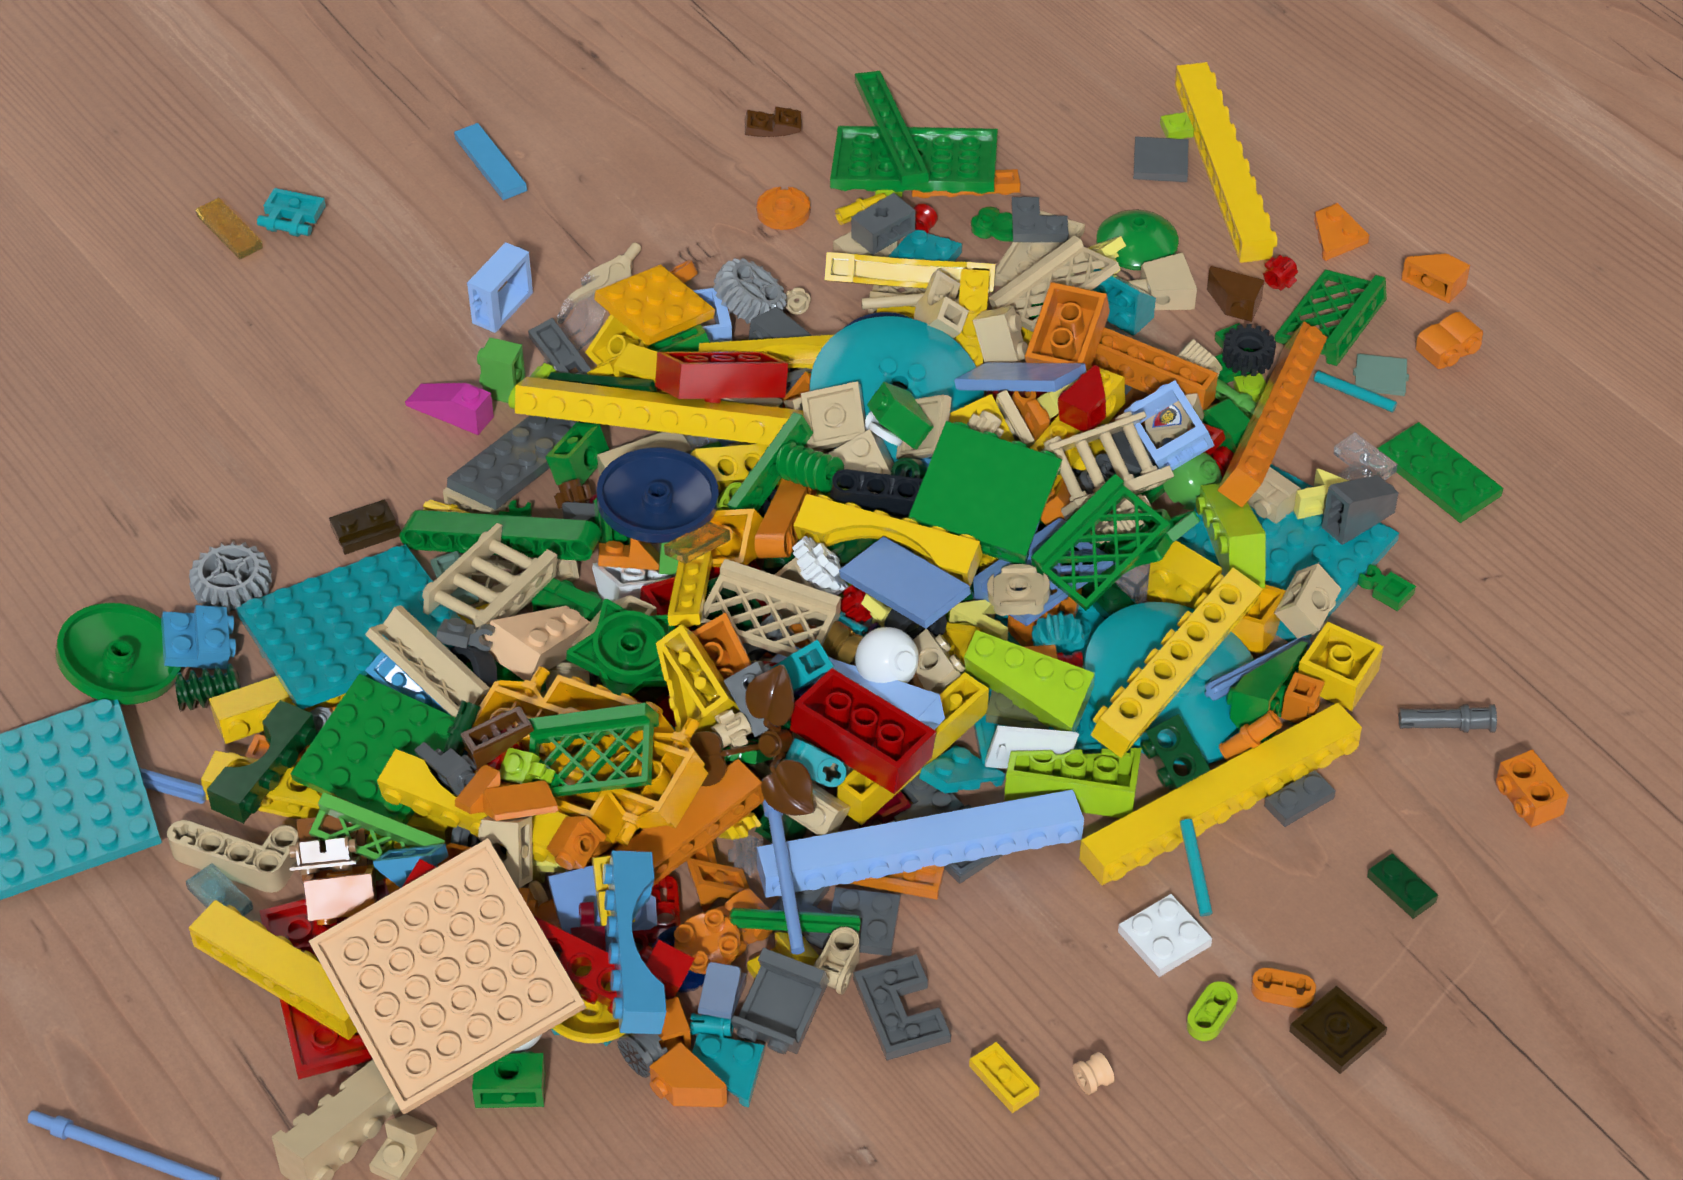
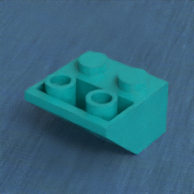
(1128, 305)

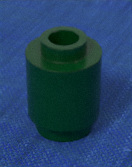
(904, 465)

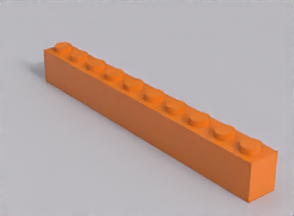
(1272, 415)

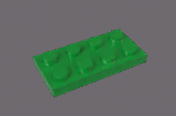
(1441, 472)

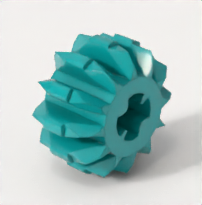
(1059, 631)

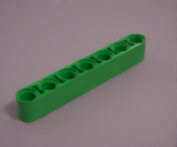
(527, 535)

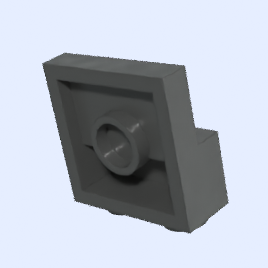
(448, 768)

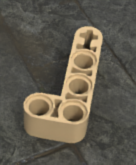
(239, 860)

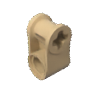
(840, 963)

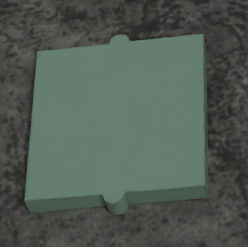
(1381, 374)

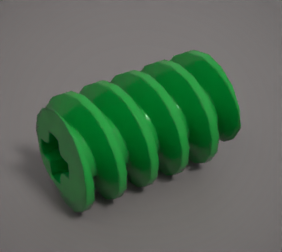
(807, 466)

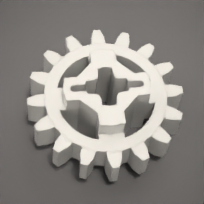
(819, 566)

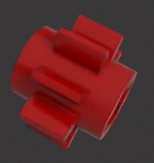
(1280, 272)
(852, 605)

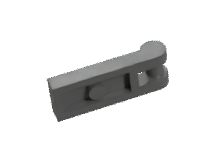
(557, 348)

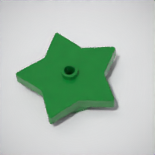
(1178, 526)
(623, 649)

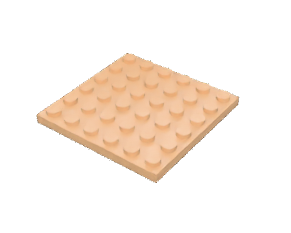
(446, 975)

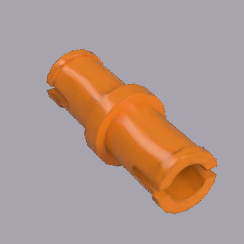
(1250, 735)

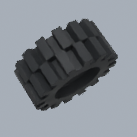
(1253, 339)

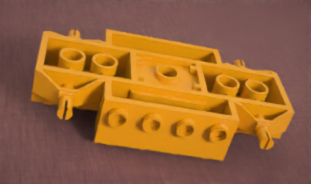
(616, 812)

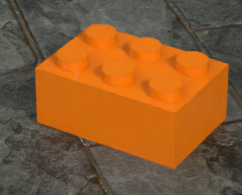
(1068, 326)

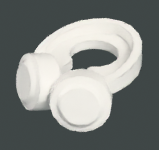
(872, 424)

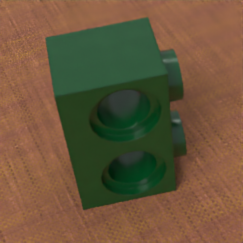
(1182, 749)

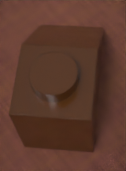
(1235, 292)

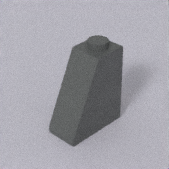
(1357, 506)

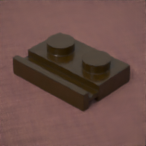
(364, 527)

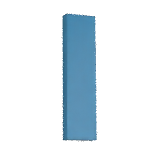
(490, 161)

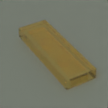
(229, 228)

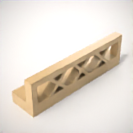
(428, 661)

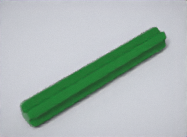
(808, 920)

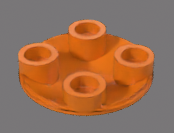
(708, 939)

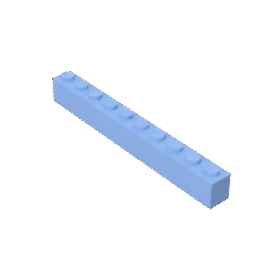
(925, 842)

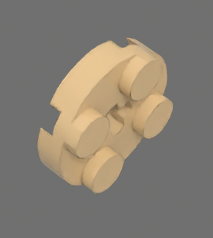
(1007, 600)

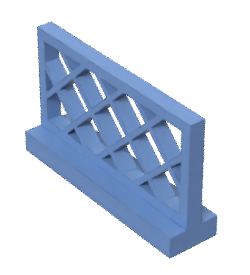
(980, 581)

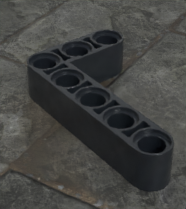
(889, 490)

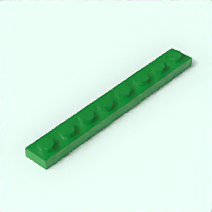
(891, 128)

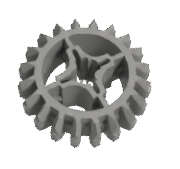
(748, 289)
(230, 576)

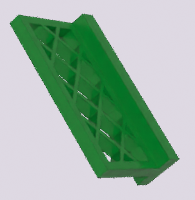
(1351, 320)
(1076, 531)
(596, 725)

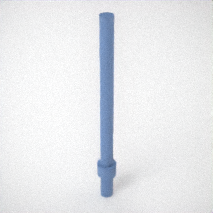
(785, 879)
(64, 1128)

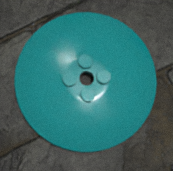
(891, 352)
(1126, 641)

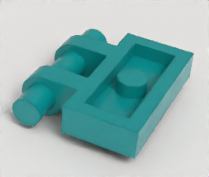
(294, 206)

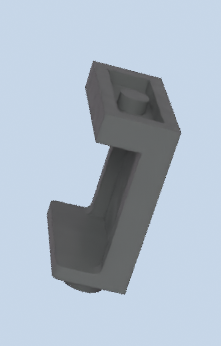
(781, 1002)

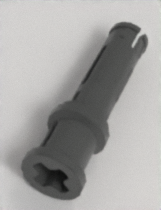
(1462, 718)

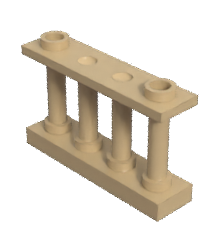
(1150, 475)
(502, 604)

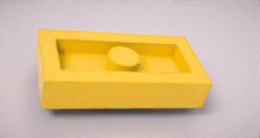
(1004, 1077)

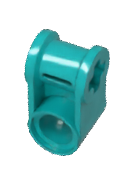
(814, 761)

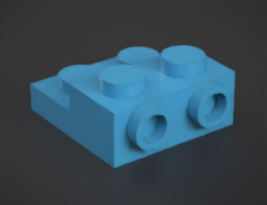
(198, 638)

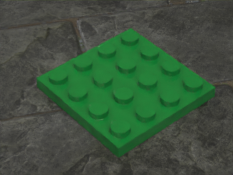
(360, 741)

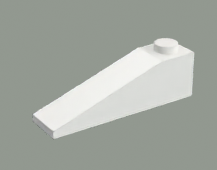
(621, 582)

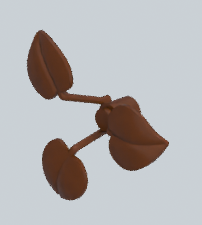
(790, 784)

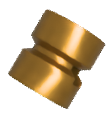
(841, 643)

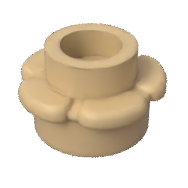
(800, 306)

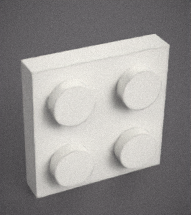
(1165, 935)

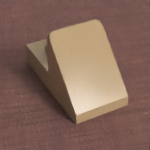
(402, 1148)

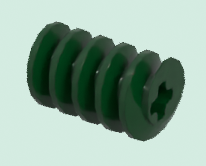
(205, 687)

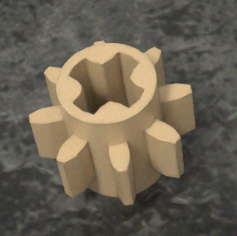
(986, 422)
(732, 729)

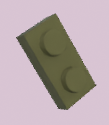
(1004, 712)

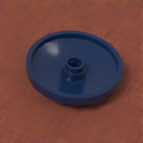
(656, 494)

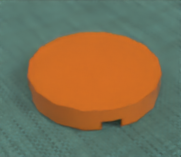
(783, 208)

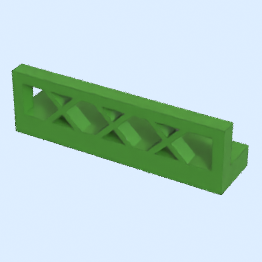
(370, 821)

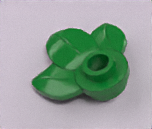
(992, 224)

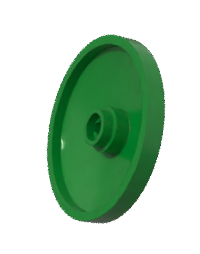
(115, 653)

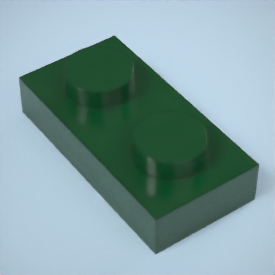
(1402, 886)

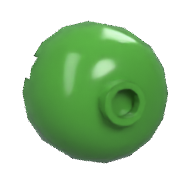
(1189, 477)

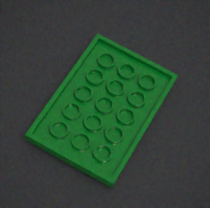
(953, 156)

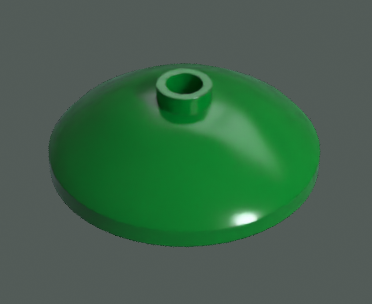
(1145, 236)

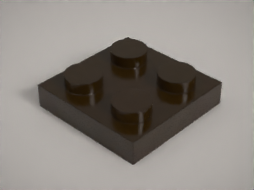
(1338, 1029)

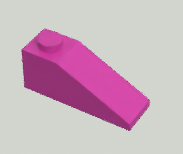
(455, 404)

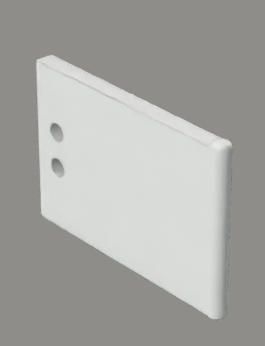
(1027, 739)

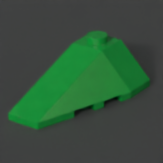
(1264, 688)

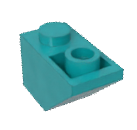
(806, 665)

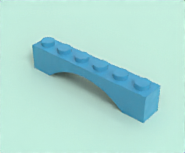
(640, 994)

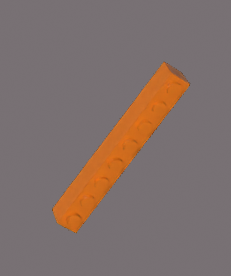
(707, 817)

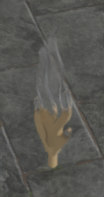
(589, 314)

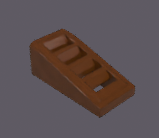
(484, 750)

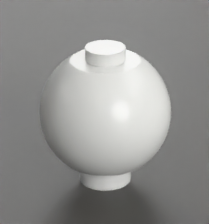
(887, 656)

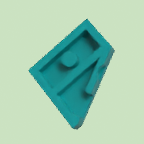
(959, 771)
(732, 1061)

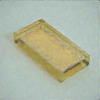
(697, 542)

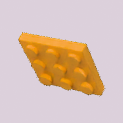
(654, 304)

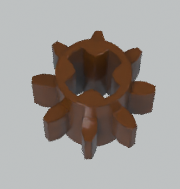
(572, 492)

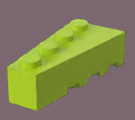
(1234, 534)
(1033, 681)
(1100, 781)

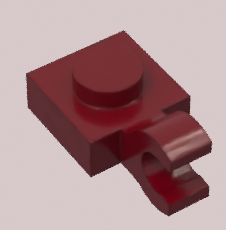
(587, 931)

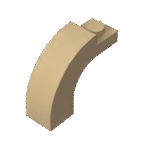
(938, 305)

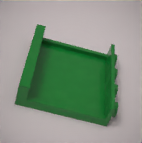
(986, 490)

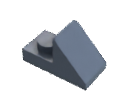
(721, 990)

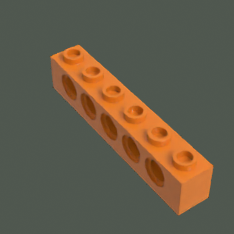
(1150, 367)

